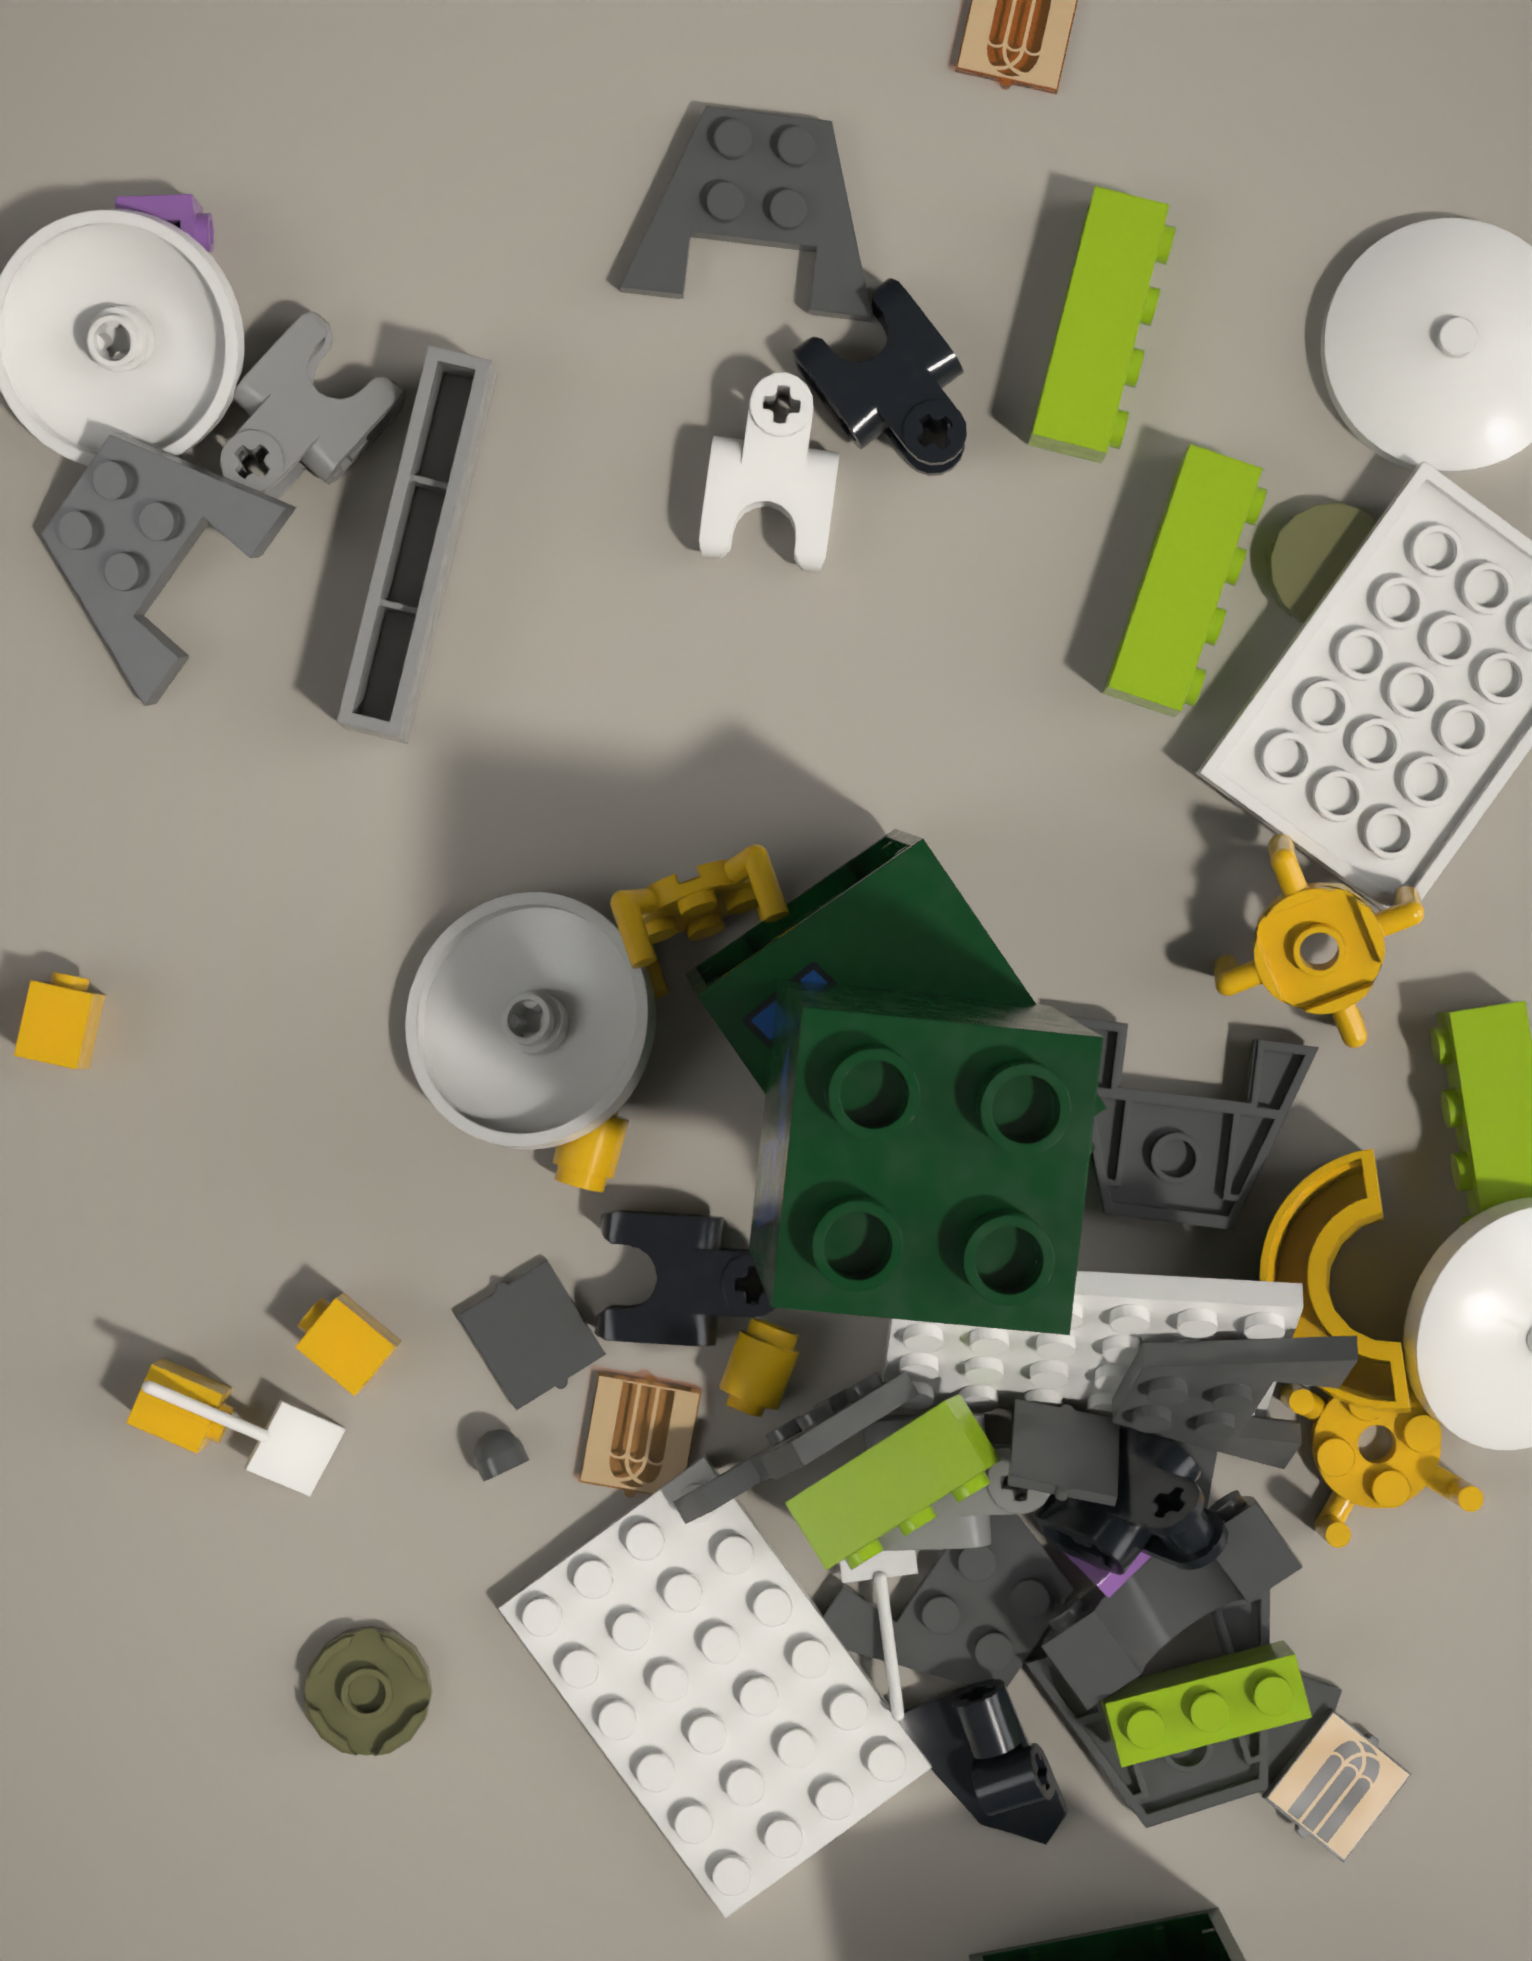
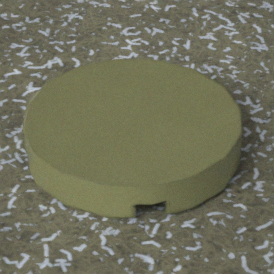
(1312, 554)
(368, 1691)

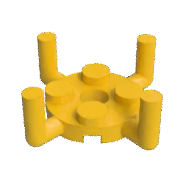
(695, 906)
(1318, 909)
(1380, 1482)

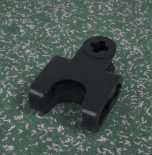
(896, 389)
(692, 1283)
(1154, 1512)

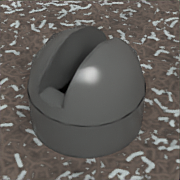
(497, 1453)

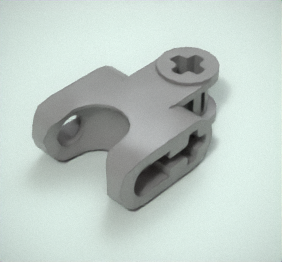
(296, 424)
(961, 1523)

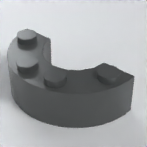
(1110, 1640)

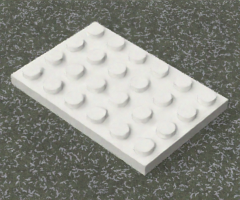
(1395, 697)
(1107, 1329)
(715, 1689)

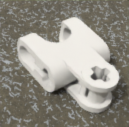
(774, 472)

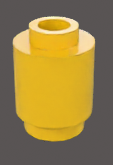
(592, 1157)
(759, 1367)

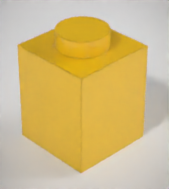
(60, 1021)
(345, 1341)
(176, 1423)

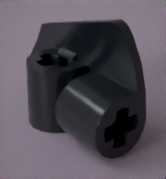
(987, 1759)

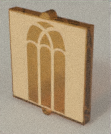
(1017, 42)
(638, 1433)

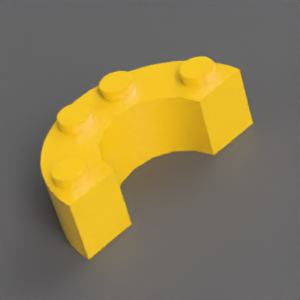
(1302, 1248)

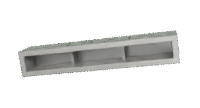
(417, 544)

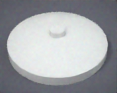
(117, 333)
(1435, 346)
(529, 1021)
(1473, 1330)

